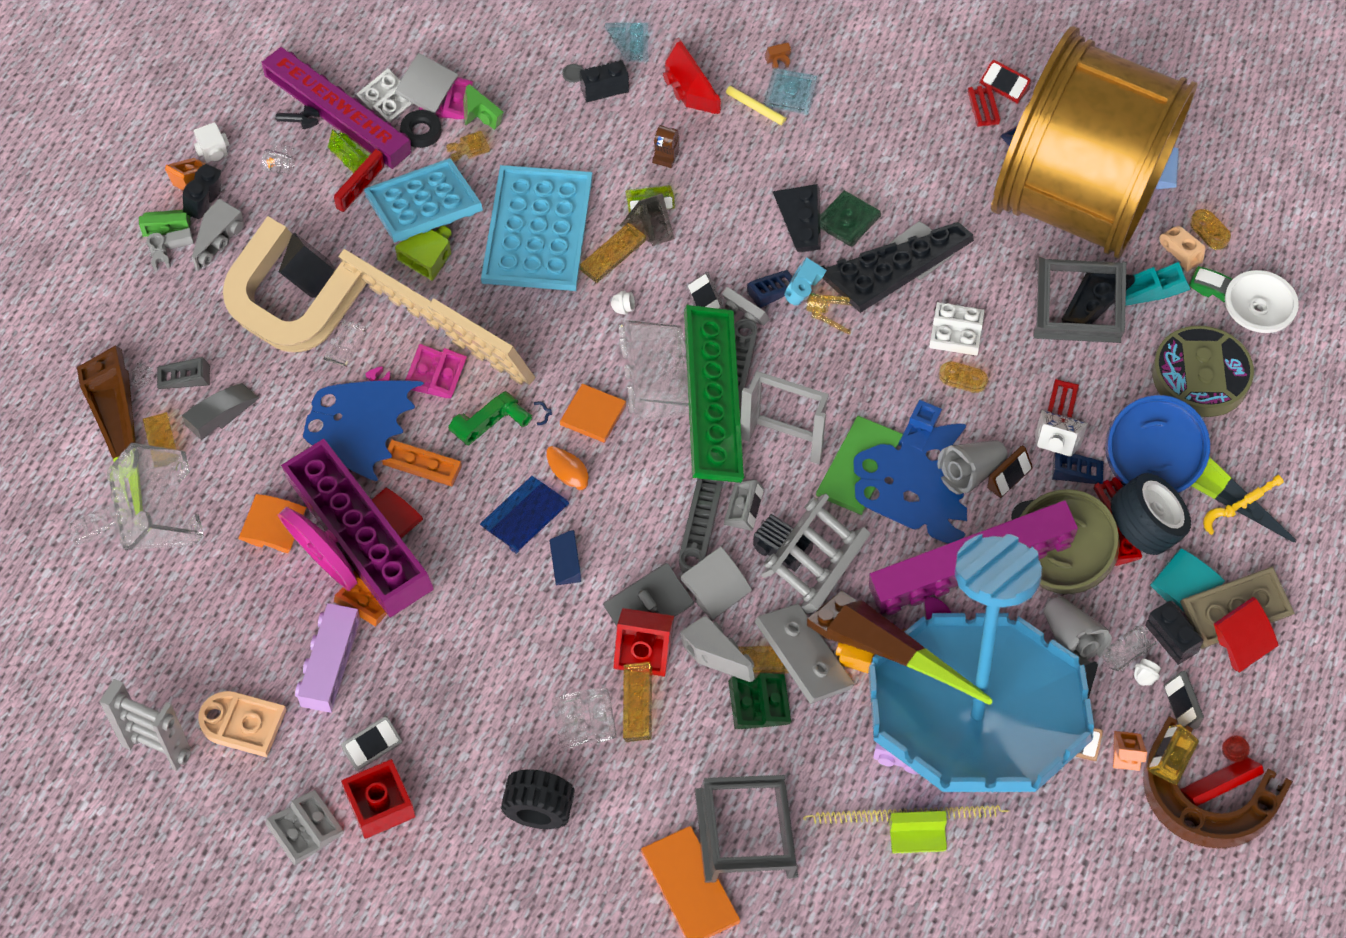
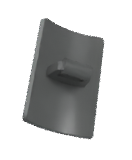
(654, 593)

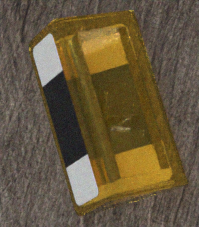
(1173, 754)

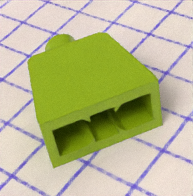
(426, 251)

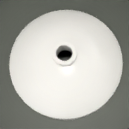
(1263, 292)

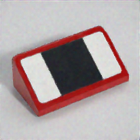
(1006, 81)

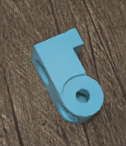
(799, 288)

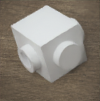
(210, 143)

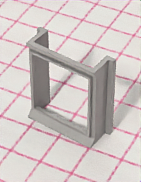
(751, 412)

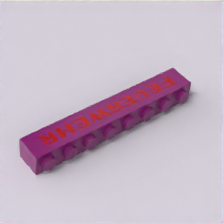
(336, 106)

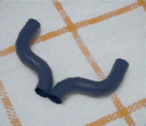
(546, 409)

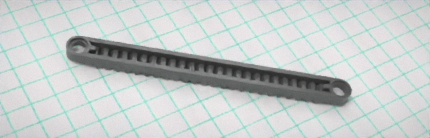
(708, 492)

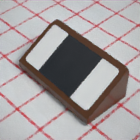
(1010, 472)

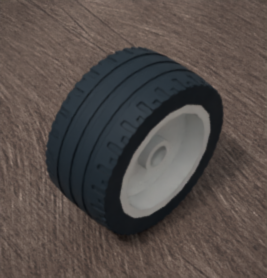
(1150, 514)

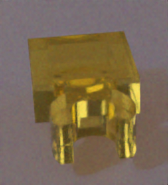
(471, 145)

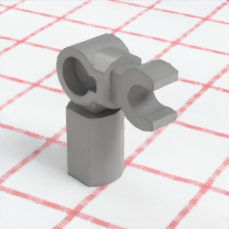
(158, 244)

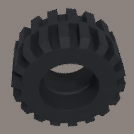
(537, 799)

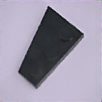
(801, 215)
(1093, 298)

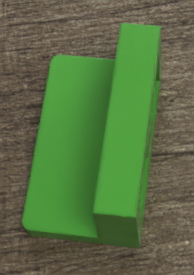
(163, 222)

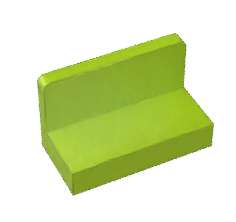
(918, 832)

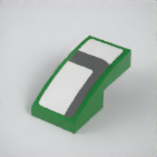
(1209, 283)

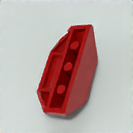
(689, 80)

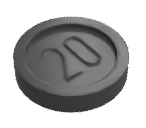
(571, 73)

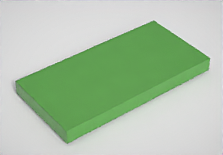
(840, 477)

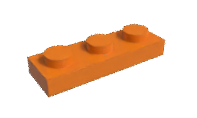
(422, 463)

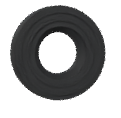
(425, 117)

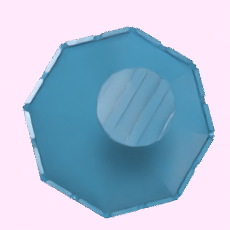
(1036, 688)

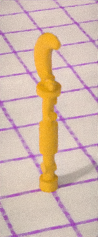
(1249, 498)

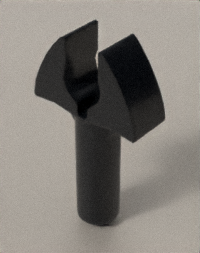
(300, 117)

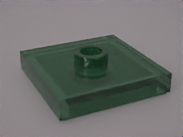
(848, 218)

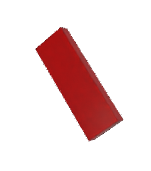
(359, 180)
(1222, 781)

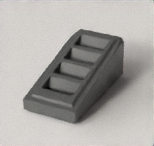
(193, 380)

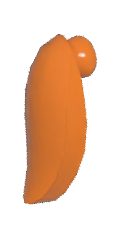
(567, 468)

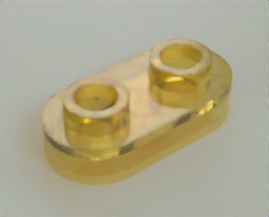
(1212, 229)
(963, 377)

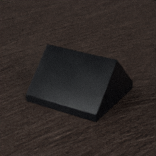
(306, 266)

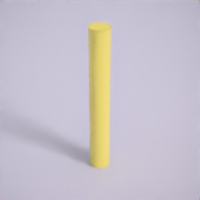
(757, 106)

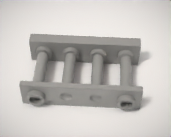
(839, 558)
(140, 724)

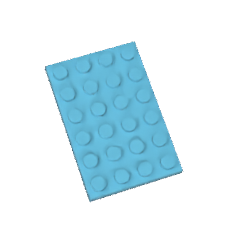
(537, 228)

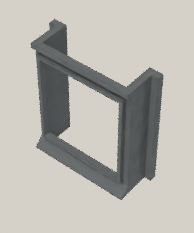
(1074, 331)
(708, 829)

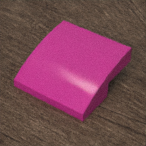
(453, 103)
(436, 370)

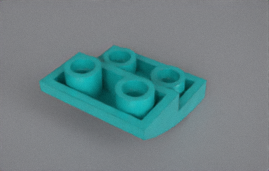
(1184, 577)

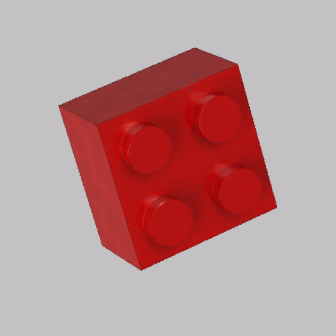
(378, 798)

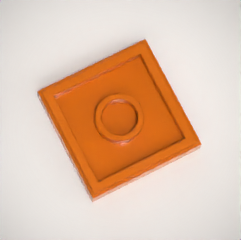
(593, 413)

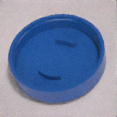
(1158, 438)

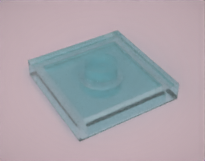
(790, 91)

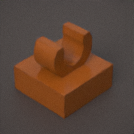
(778, 53)

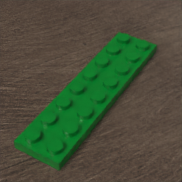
(713, 394)

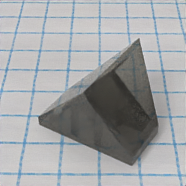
(651, 219)

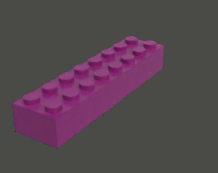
(361, 529)
(935, 570)

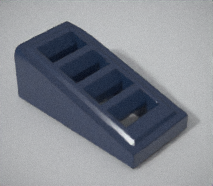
(764, 299)
(1068, 474)

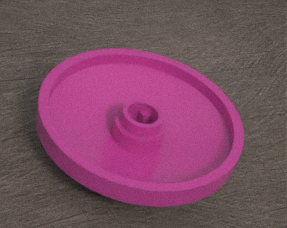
(319, 546)

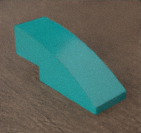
(1157, 285)

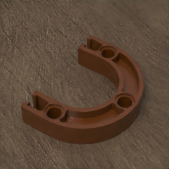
(1211, 828)

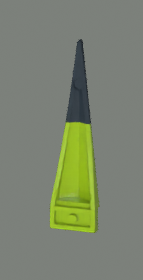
(1223, 488)

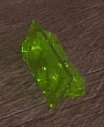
(346, 150)

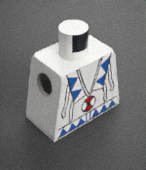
(1059, 433)

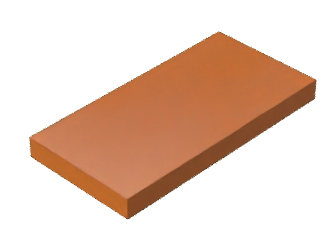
(678, 869)

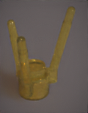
(820, 303)

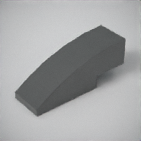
(218, 410)

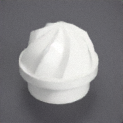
(623, 302)
(1146, 672)

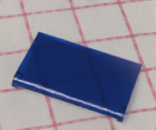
(524, 513)

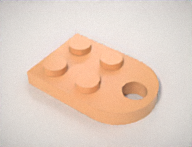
(243, 722)

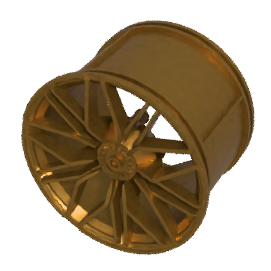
(1092, 143)

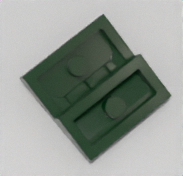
(759, 702)

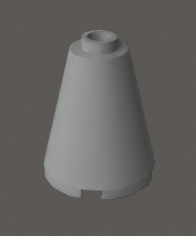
(970, 464)
(1076, 629)

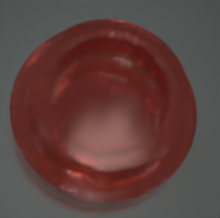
(1235, 748)

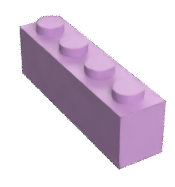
(328, 657)

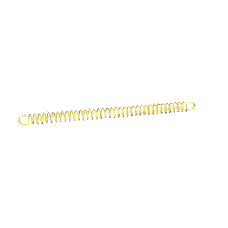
(894, 810)

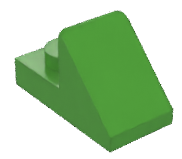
(479, 106)

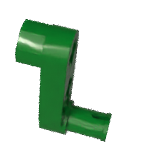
(472, 428)

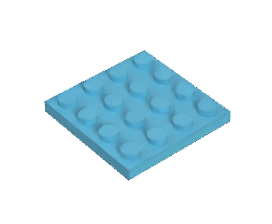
(423, 200)

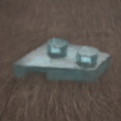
(630, 40)

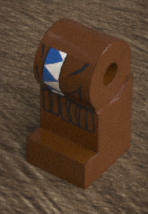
(666, 146)

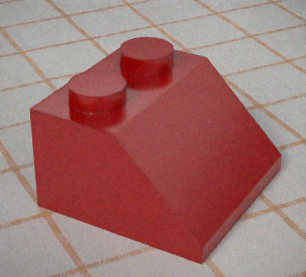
(642, 639)

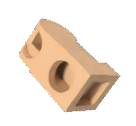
(1183, 247)

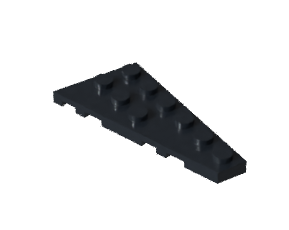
(893, 265)

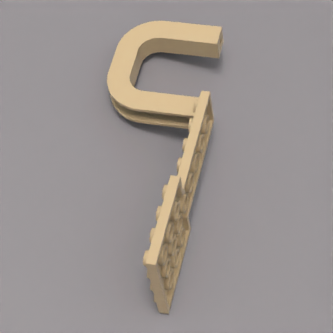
(337, 298)

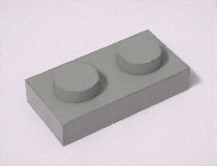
(737, 302)

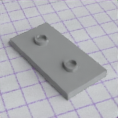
(804, 653)

